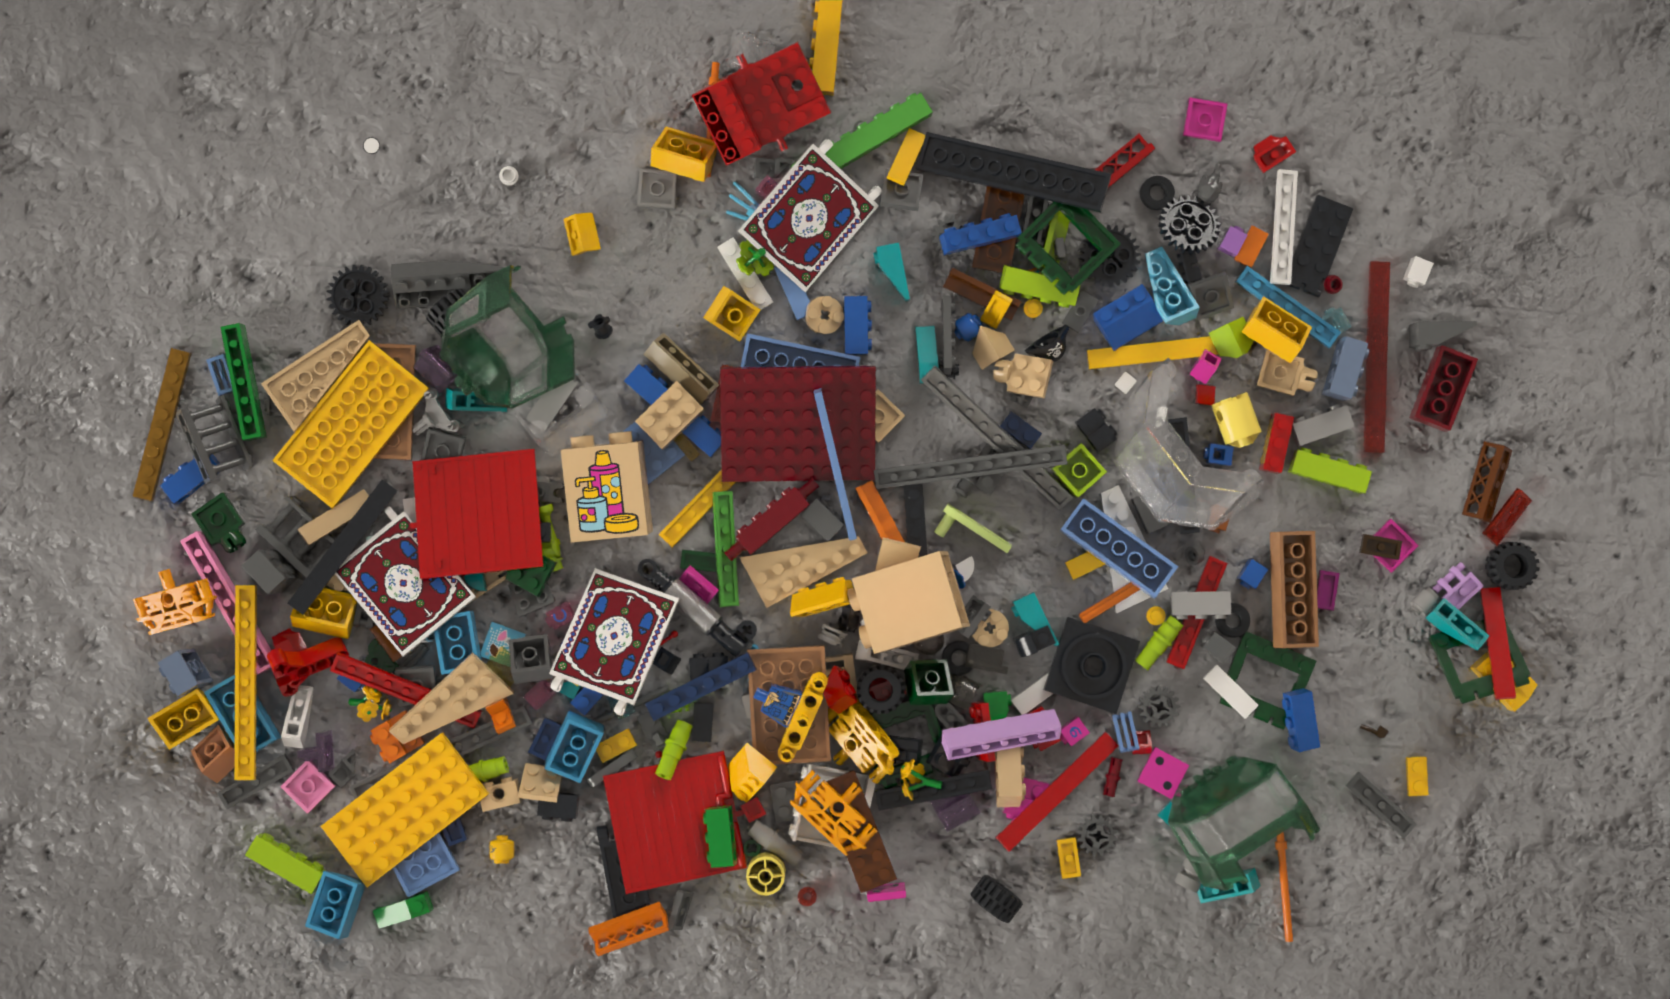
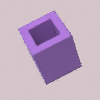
(1232, 241)

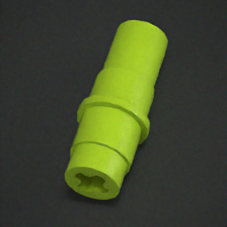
(1159, 642)
(674, 749)
(490, 768)

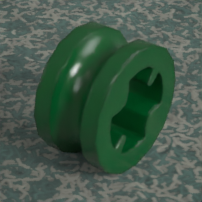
(752, 853)

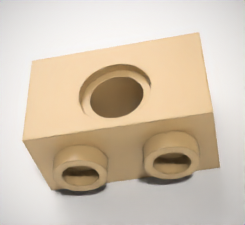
(510, 789)

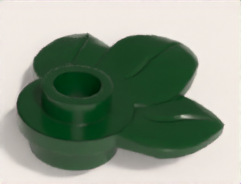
(377, 652)

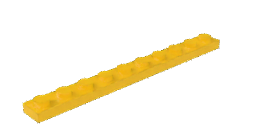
(245, 681)

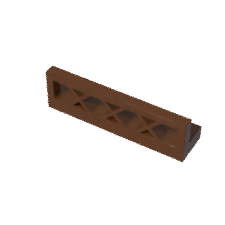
(976, 291)
(1492, 486)

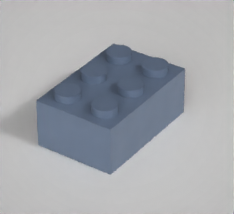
(1345, 369)
(184, 671)

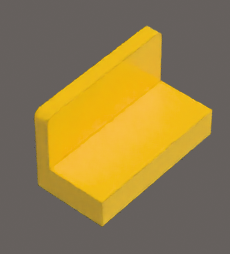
(581, 233)

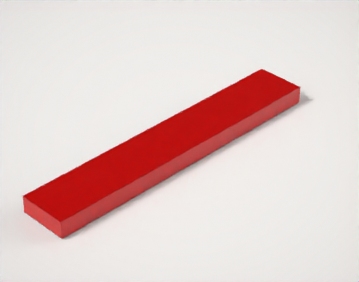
(1188, 634)
(1497, 643)

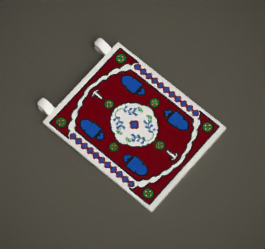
(809, 216)
(389, 588)
(613, 638)

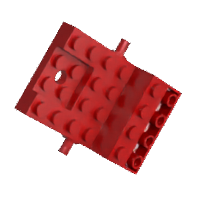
(760, 104)

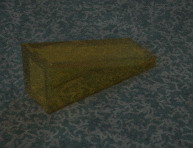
(687, 447)

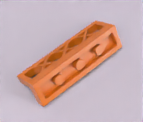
(878, 512)
(629, 925)

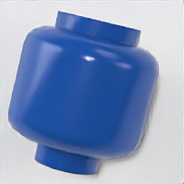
(967, 327)

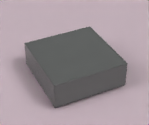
(1059, 249)

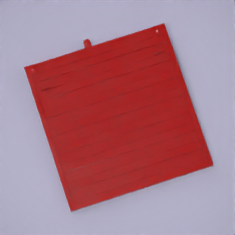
(477, 514)
(662, 822)

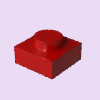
(753, 809)

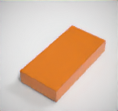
(1251, 246)

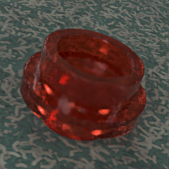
(802, 900)

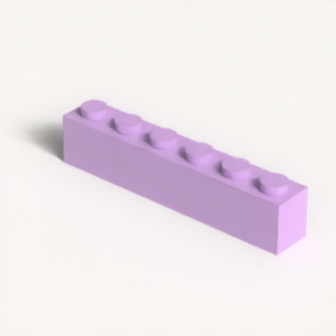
(1001, 734)

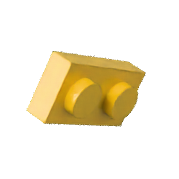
(616, 745)
(1417, 776)
(1068, 857)

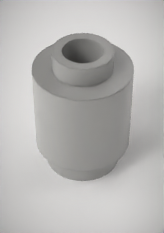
(1424, 602)

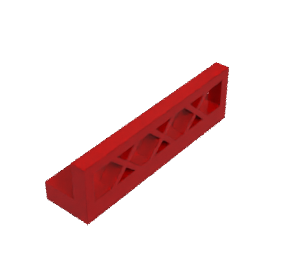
(1132, 162)

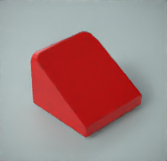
(1205, 394)
(1144, 741)

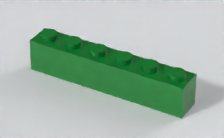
(243, 382)

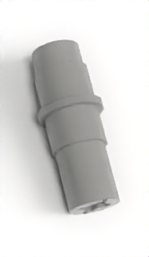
(774, 842)

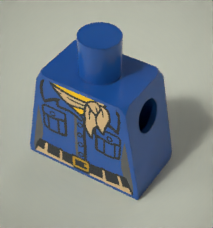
(778, 702)

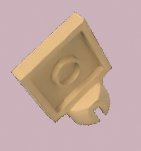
(1024, 375)
(1285, 377)

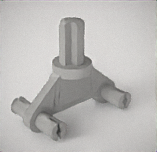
(435, 415)

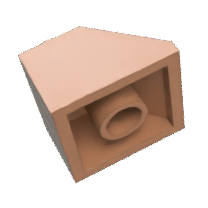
(215, 754)

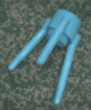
(751, 209)

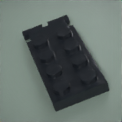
(1319, 244)

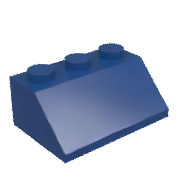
(1127, 317)

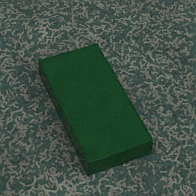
(698, 560)

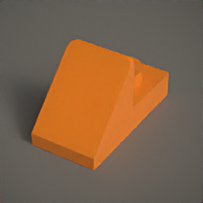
(501, 715)

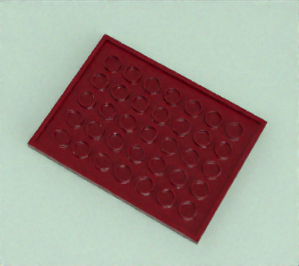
(776, 429)

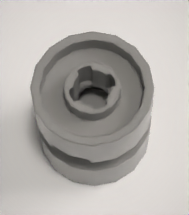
(1188, 877)

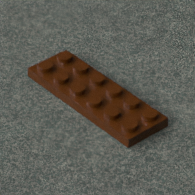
(996, 255)
(869, 865)

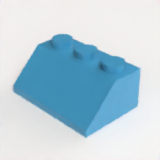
(335, 904)

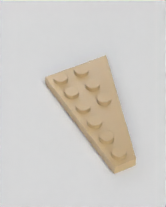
(307, 380)
(787, 570)
(460, 693)

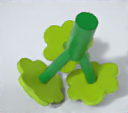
(761, 265)

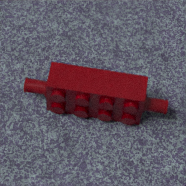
(773, 520)

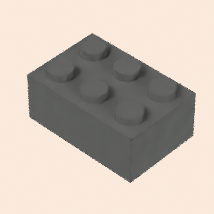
(270, 571)

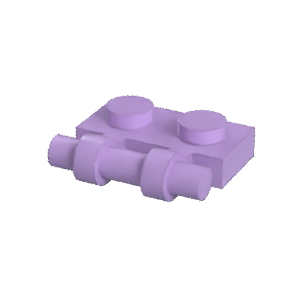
(1462, 590)

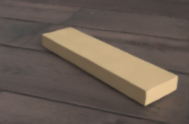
(332, 518)

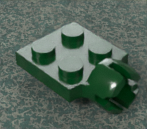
(221, 523)
(532, 579)

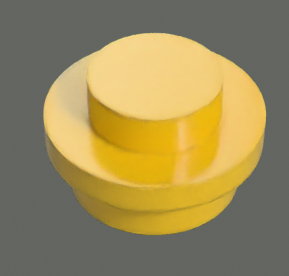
(1033, 308)
(1155, 615)

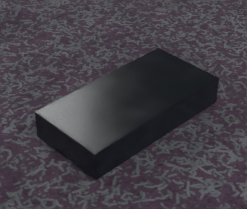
(702, 722)

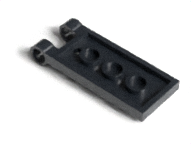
(620, 901)

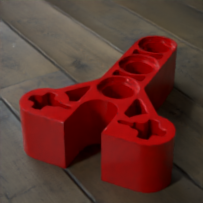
(293, 668)

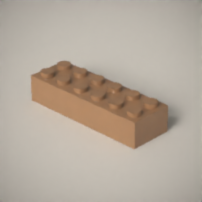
(1294, 589)

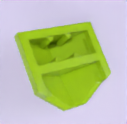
(1230, 340)

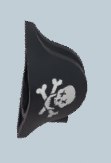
(1051, 345)

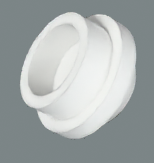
(509, 175)

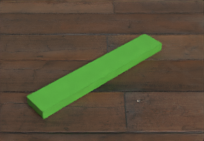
(724, 539)

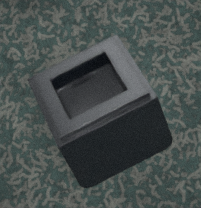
(666, 661)

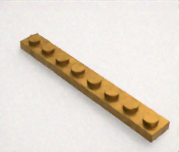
(162, 424)

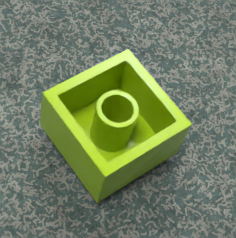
(1080, 471)

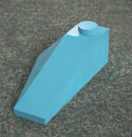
(1169, 291)

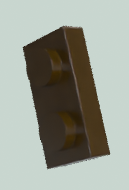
(1380, 546)

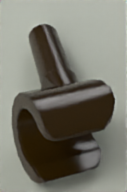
(1381, 732)

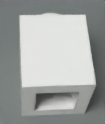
(1417, 272)

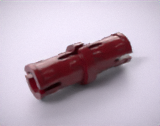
(1112, 776)

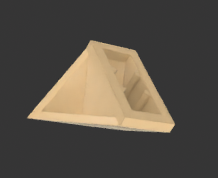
(990, 347)

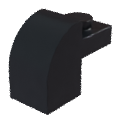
(1032, 642)

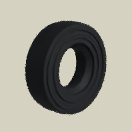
(1160, 181)
(1241, 628)
(947, 654)

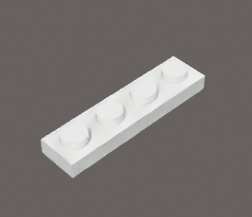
(750, 284)

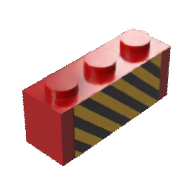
(1276, 443)

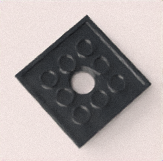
(1068, 674)

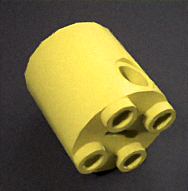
(1237, 420)
(756, 873)

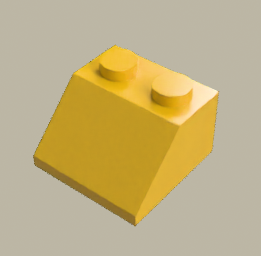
(731, 313)

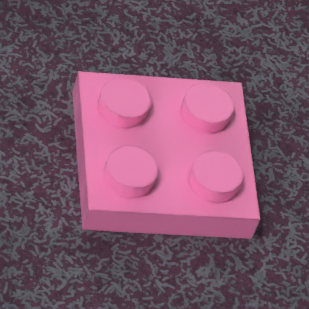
(308, 786)

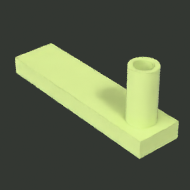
(954, 514)

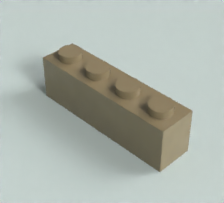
(681, 368)

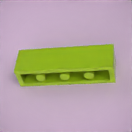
(1034, 284)
(1330, 471)
(285, 862)

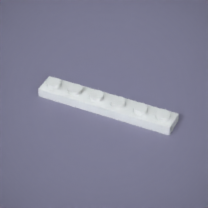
(1283, 227)

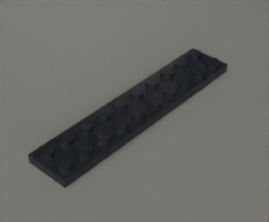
(1014, 172)

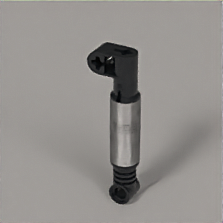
(696, 609)

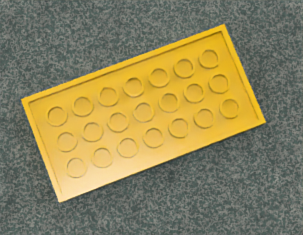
(351, 424)
(404, 809)

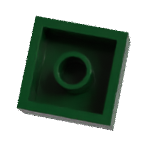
(928, 682)

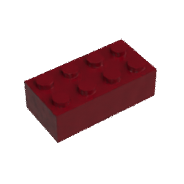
(1443, 388)

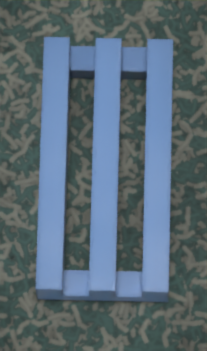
(214, 376)
(1122, 716)

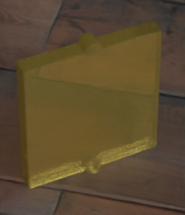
(501, 665)

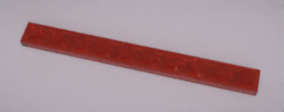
(1377, 358)

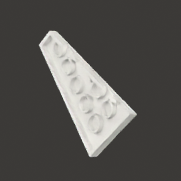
(1117, 508)

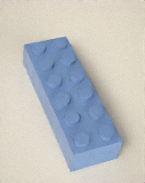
(770, 352)
(1118, 548)

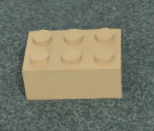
(670, 415)
(1009, 777)

